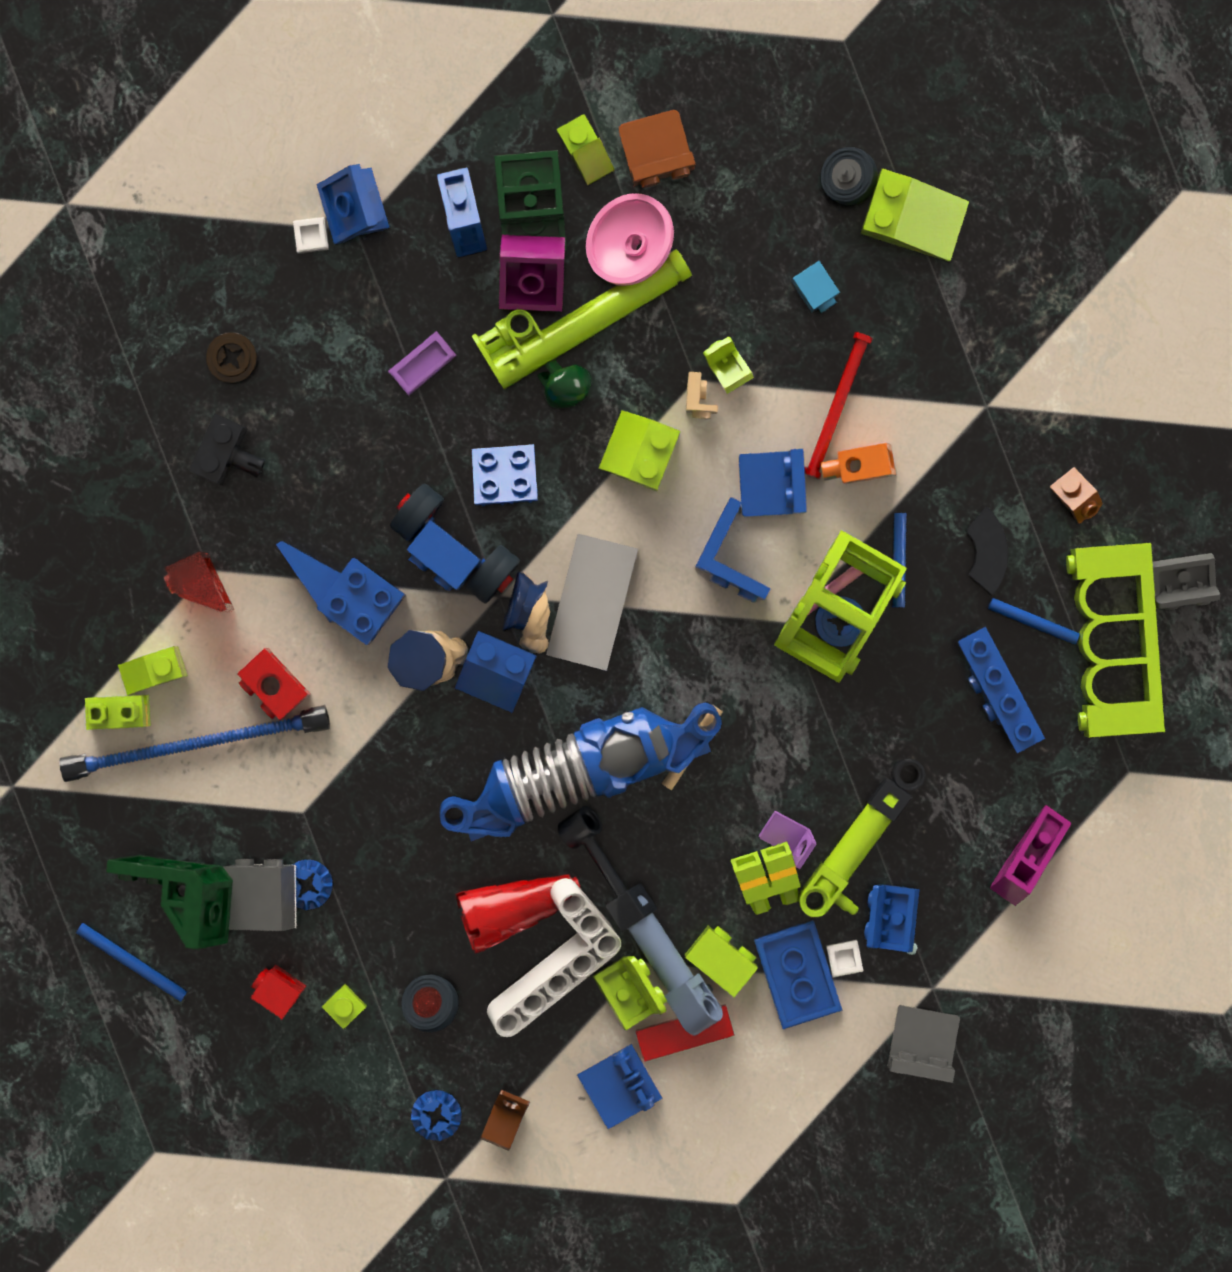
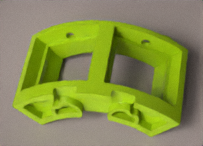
(814, 650)

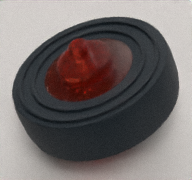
(430, 1003)

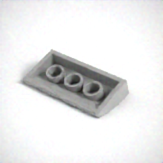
(592, 602)

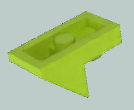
(586, 149)

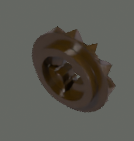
(216, 355)

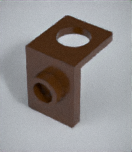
(504, 1120)

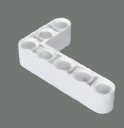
(560, 963)

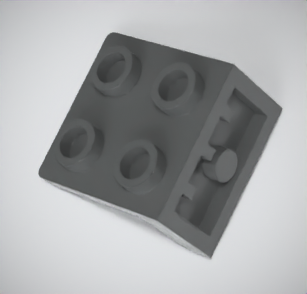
(923, 1043)

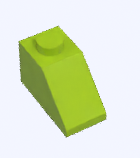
(152, 670)

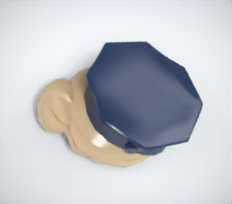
(528, 612)
(425, 658)

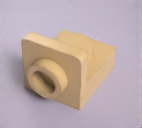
(695, 391)

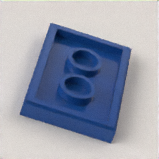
(798, 974)

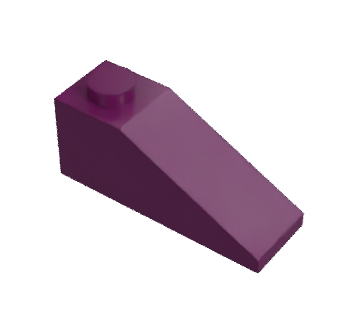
(1030, 856)

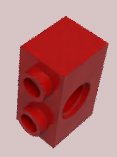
(290, 692)
(277, 990)

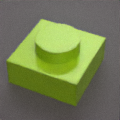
(344, 1006)

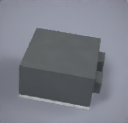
(262, 895)

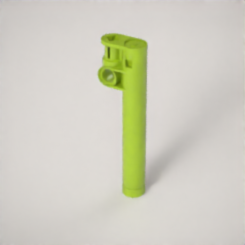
(520, 354)

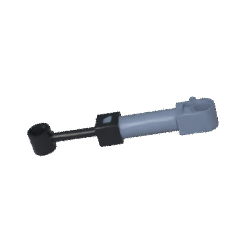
(633, 910)

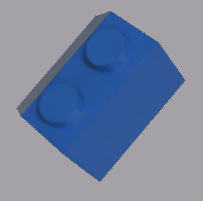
(495, 671)

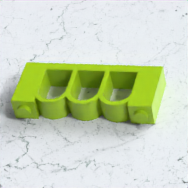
(1122, 717)

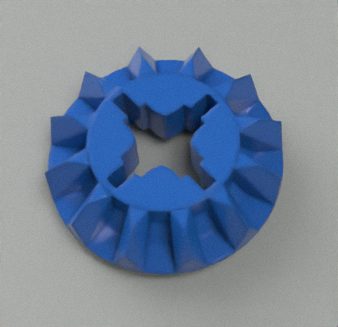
(829, 631)
(321, 881)
(429, 1102)

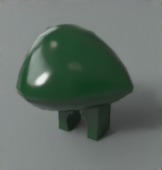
(565, 385)

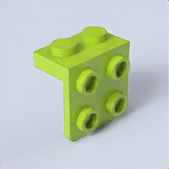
(630, 991)

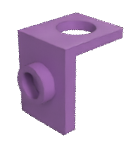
(783, 829)

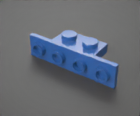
(999, 690)

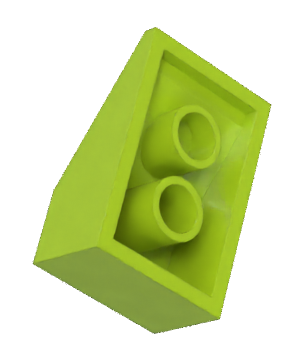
(914, 215)

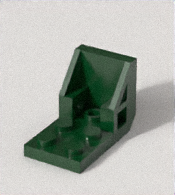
(203, 912)

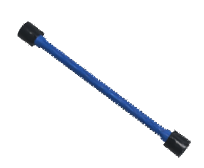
(80, 766)

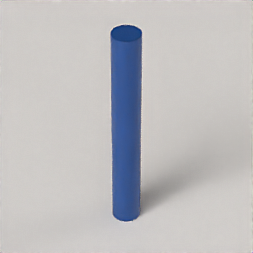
(899, 552)
(1033, 621)

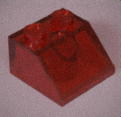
(198, 582)

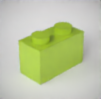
(722, 960)

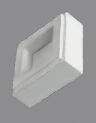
(311, 235)
(844, 958)

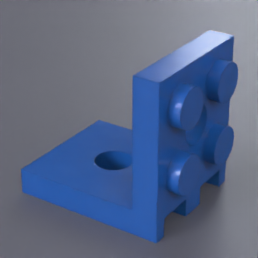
(722, 574)

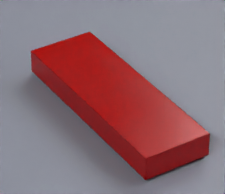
(671, 1037)

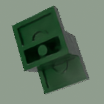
(530, 194)

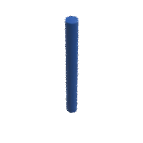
(131, 962)

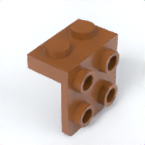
(656, 148)

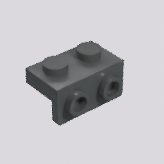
(1185, 581)

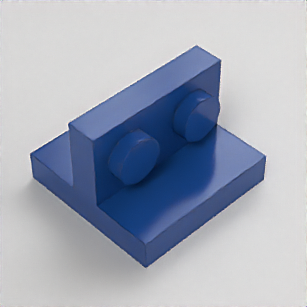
(352, 203)

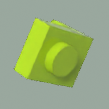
(727, 364)

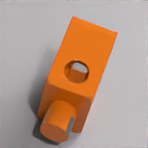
(875, 463)

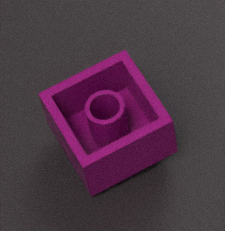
(531, 273)

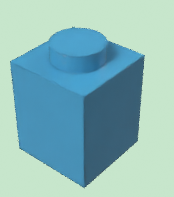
(816, 288)

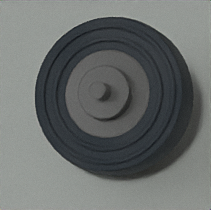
(849, 176)

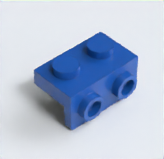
(892, 918)

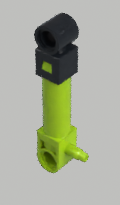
(882, 809)

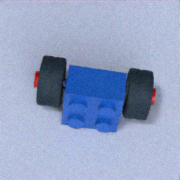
(444, 554)

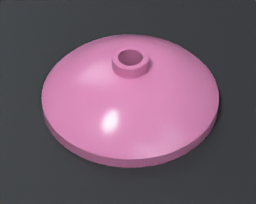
(618, 232)

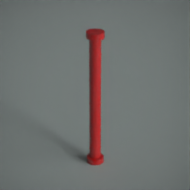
(837, 405)

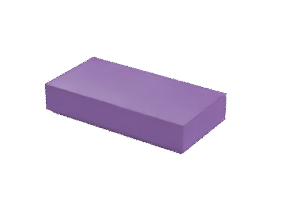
(422, 363)

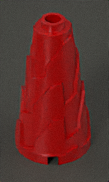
(506, 909)

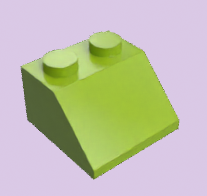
(639, 450)

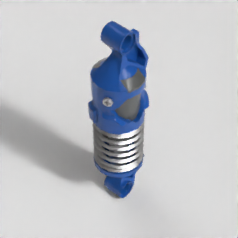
(594, 760)

